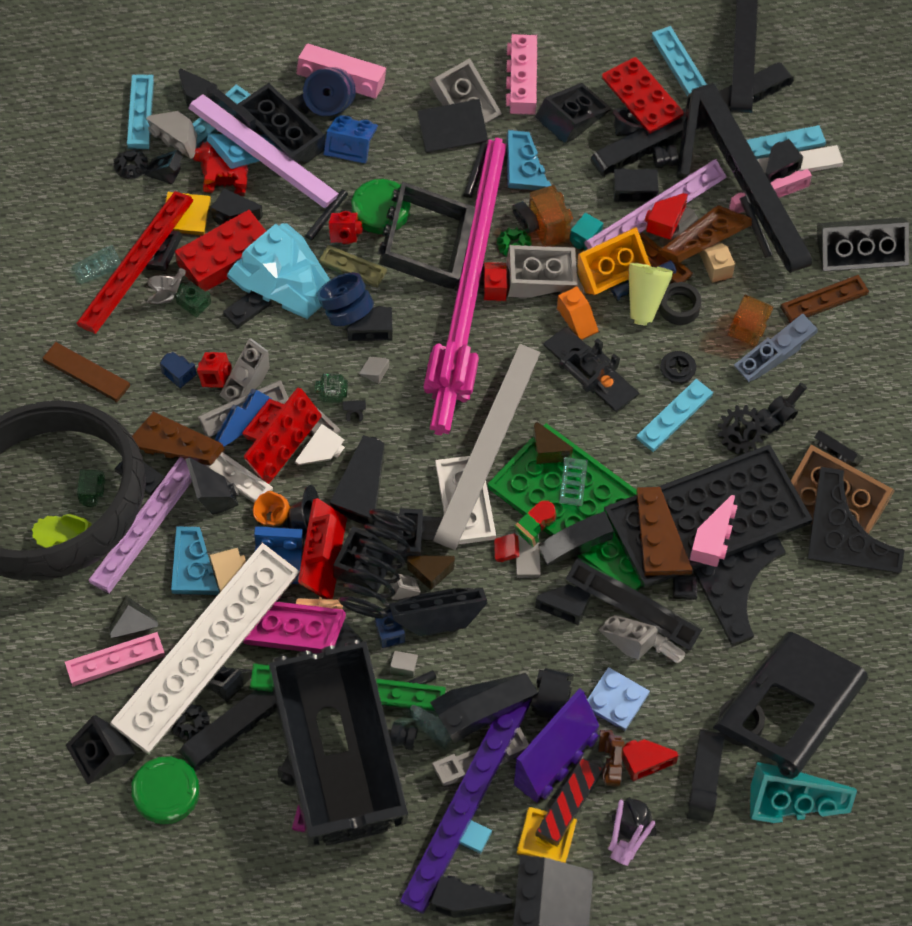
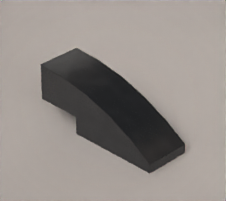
(576, 539)

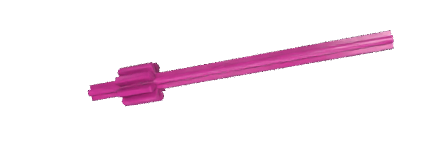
(453, 367)

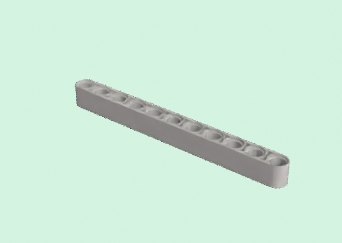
(486, 447)

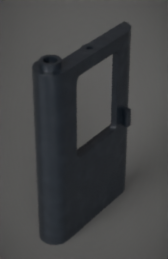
(808, 674)

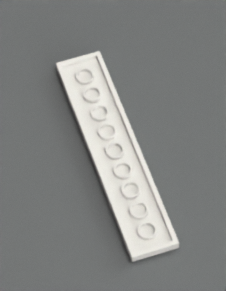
(204, 649)

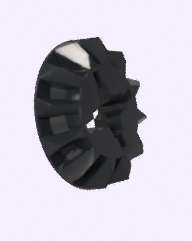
(131, 171)
(684, 360)
(185, 731)

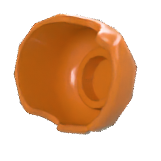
(272, 503)

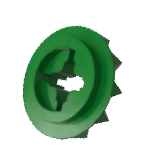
(503, 240)

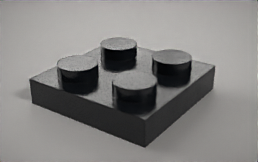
(844, 453)

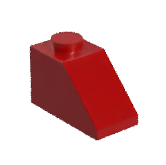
(666, 216)
(495, 281)
(646, 758)

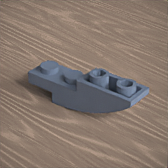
(777, 349)

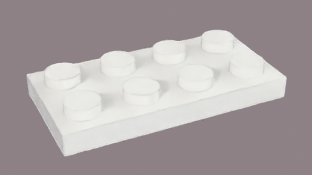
(481, 523)

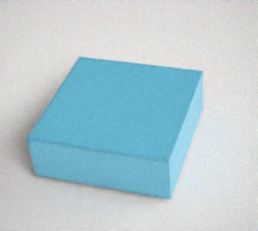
(476, 837)

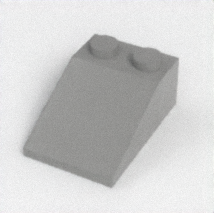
(464, 84)
(540, 270)

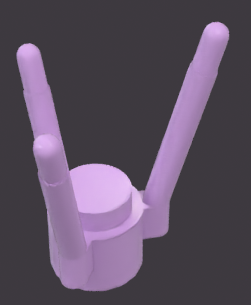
(626, 851)

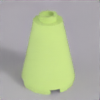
(646, 291)

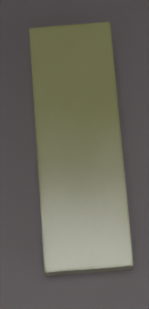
(346, 263)

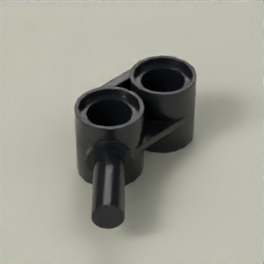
(781, 410)

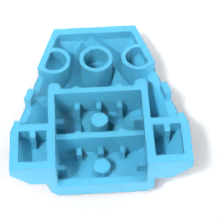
(281, 270)

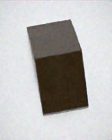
(549, 447)
(430, 569)

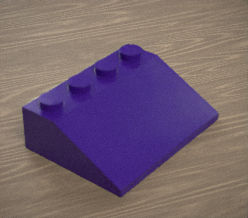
(556, 748)

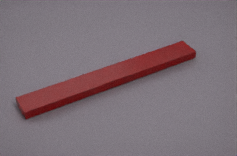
(135, 262)

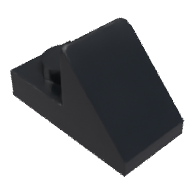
(165, 167)

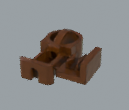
(614, 746)

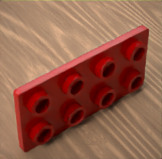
(642, 95)
(279, 432)
(321, 549)

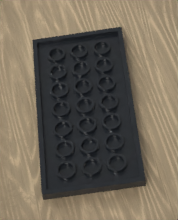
(763, 498)

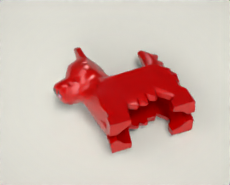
(218, 172)

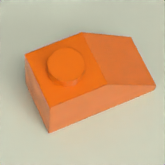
(577, 313)

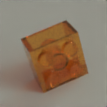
(551, 215)

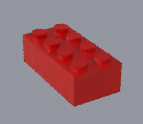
(215, 253)

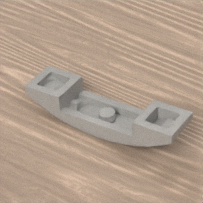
(453, 768)

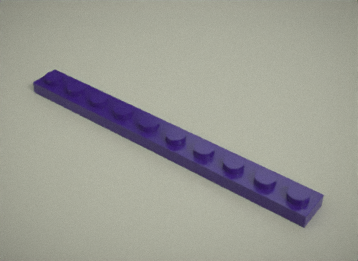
(462, 808)

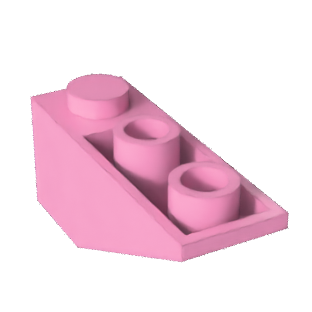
(710, 536)

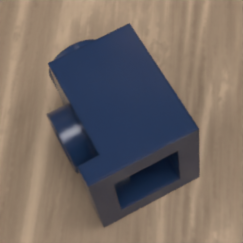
(177, 369)
(389, 635)

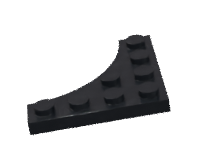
(839, 537)
(730, 584)

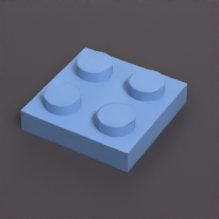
(617, 698)

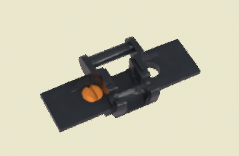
(602, 370)

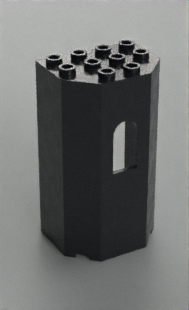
(351, 790)

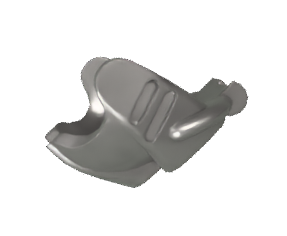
(165, 287)

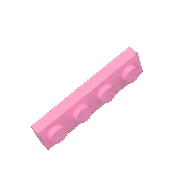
(782, 187)
(114, 659)

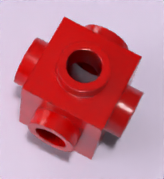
(344, 227)
(214, 369)

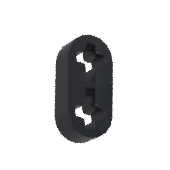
(525, 217)

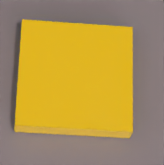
(196, 216)
(535, 846)

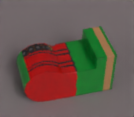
(535, 520)

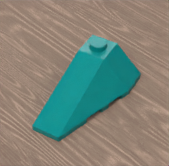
(781, 796)

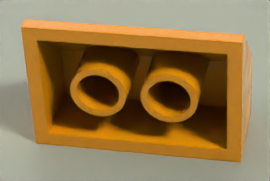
(610, 261)

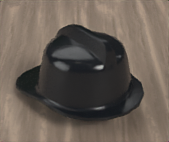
(625, 122)
(300, 512)
(634, 814)

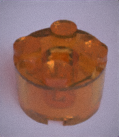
(750, 320)

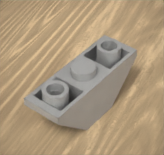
(175, 131)
(247, 372)
(629, 635)

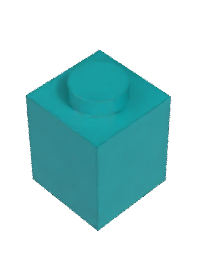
(584, 230)

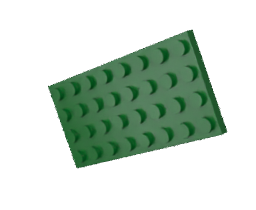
(526, 483)

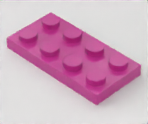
(297, 627)

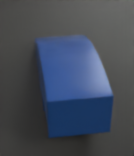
(240, 418)

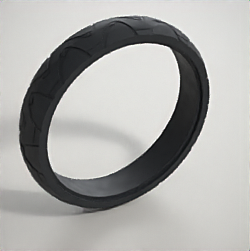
(112, 525)

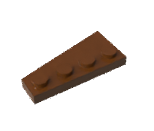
(705, 232)
(175, 440)
(660, 540)

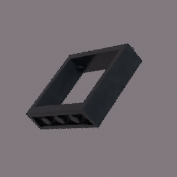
(438, 204)

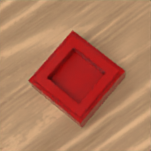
(506, 547)

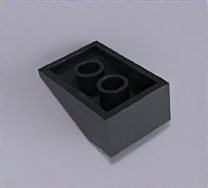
(571, 112)

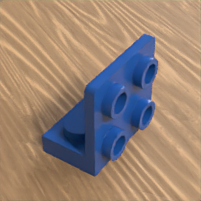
(349, 139)
(284, 542)

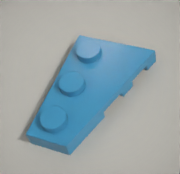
(231, 152)
(523, 164)
(191, 564)

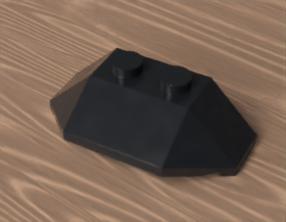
(439, 610)

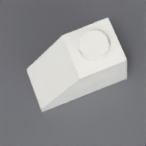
(321, 447)

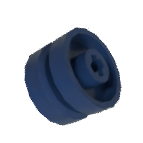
(333, 80)
(345, 299)

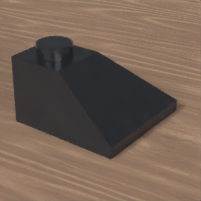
(212, 488)
(99, 749)

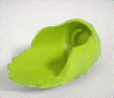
(58, 529)

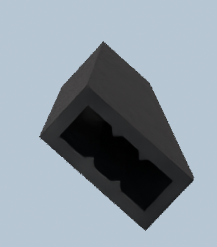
(361, 482)

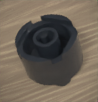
(553, 692)

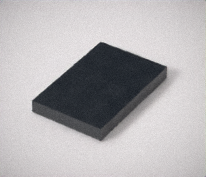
(452, 125)

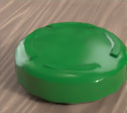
(372, 204)
(165, 790)

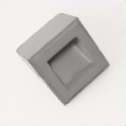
(375, 369)
(405, 587)
(403, 664)

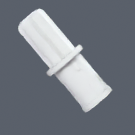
(669, 649)

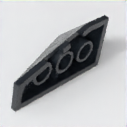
(479, 704)

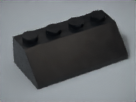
(284, 124)
(863, 243)

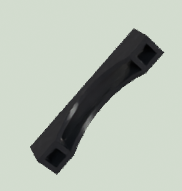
(634, 603)

